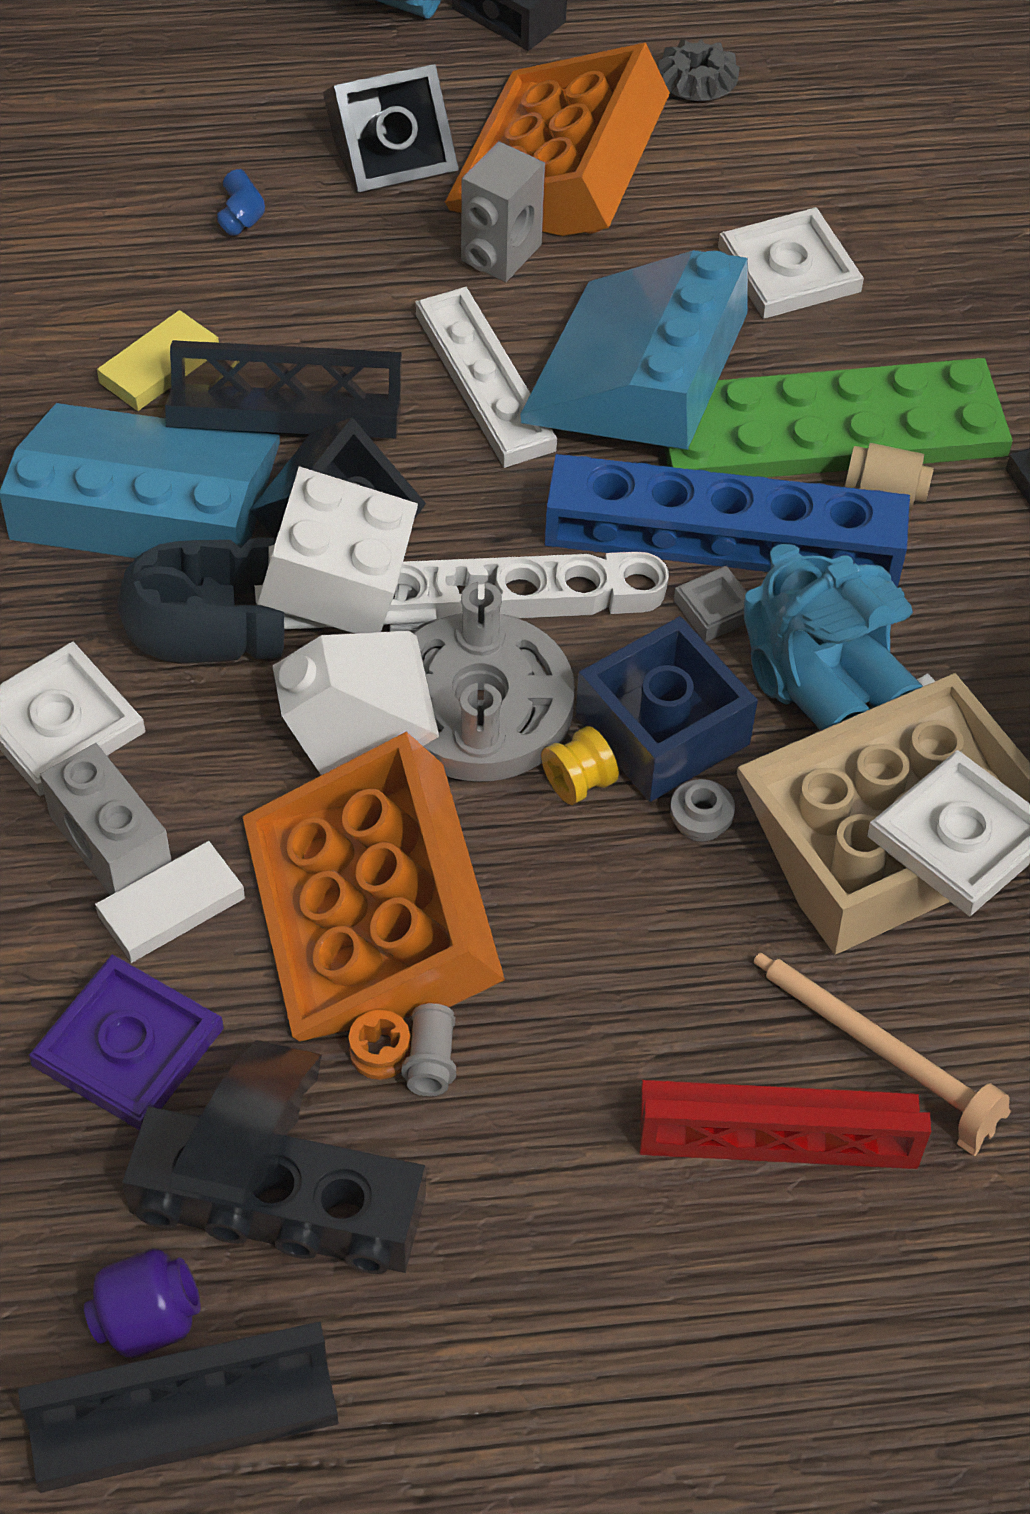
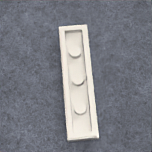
(483, 375)

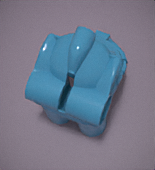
(848, 645)

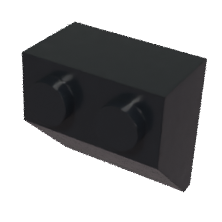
(339, 452)

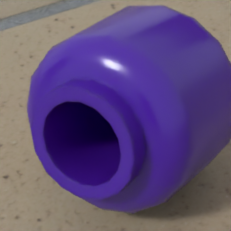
(142, 1303)

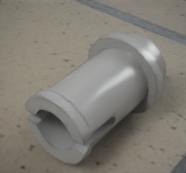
(429, 1064)

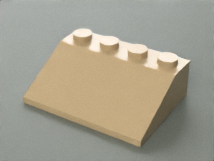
(831, 785)

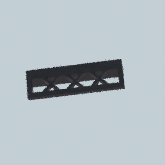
(279, 409)
(178, 1406)

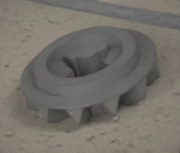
(707, 82)

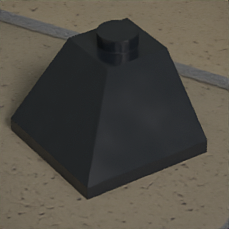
(391, 128)

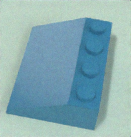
(644, 350)
(132, 482)

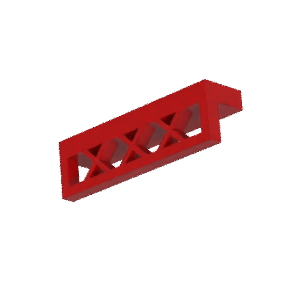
(782, 1124)

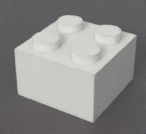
(338, 553)

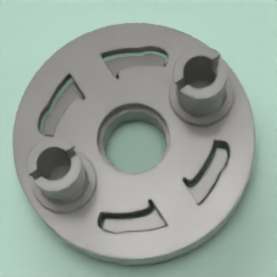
(483, 653)

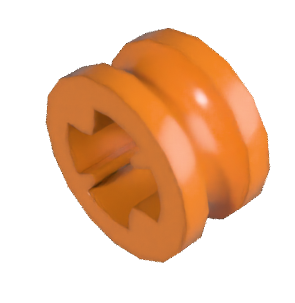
(369, 1029)

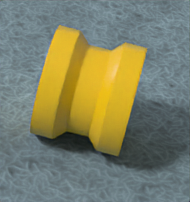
(580, 765)

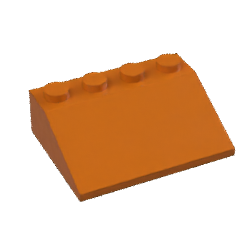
(586, 124)
(370, 892)

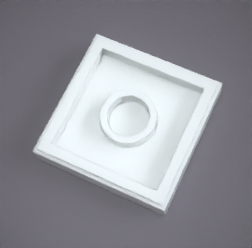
(792, 262)
(59, 711)
(958, 832)

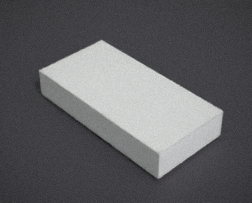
(170, 901)

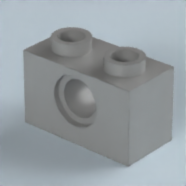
(502, 211)
(104, 819)

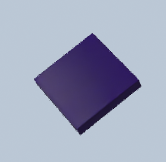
(126, 1041)

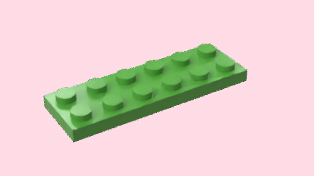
(818, 417)

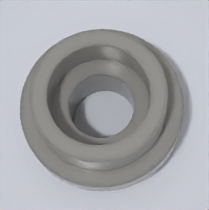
(702, 823)

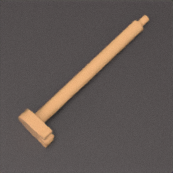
(979, 1109)

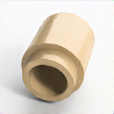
(889, 471)

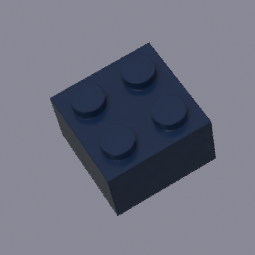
(666, 707)

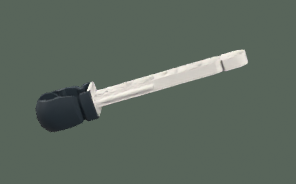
(183, 607)

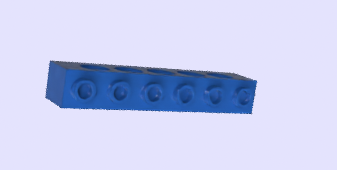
(719, 516)

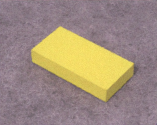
(144, 367)

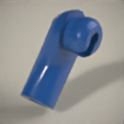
(243, 206)

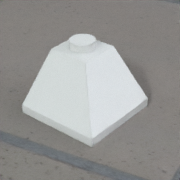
(354, 694)

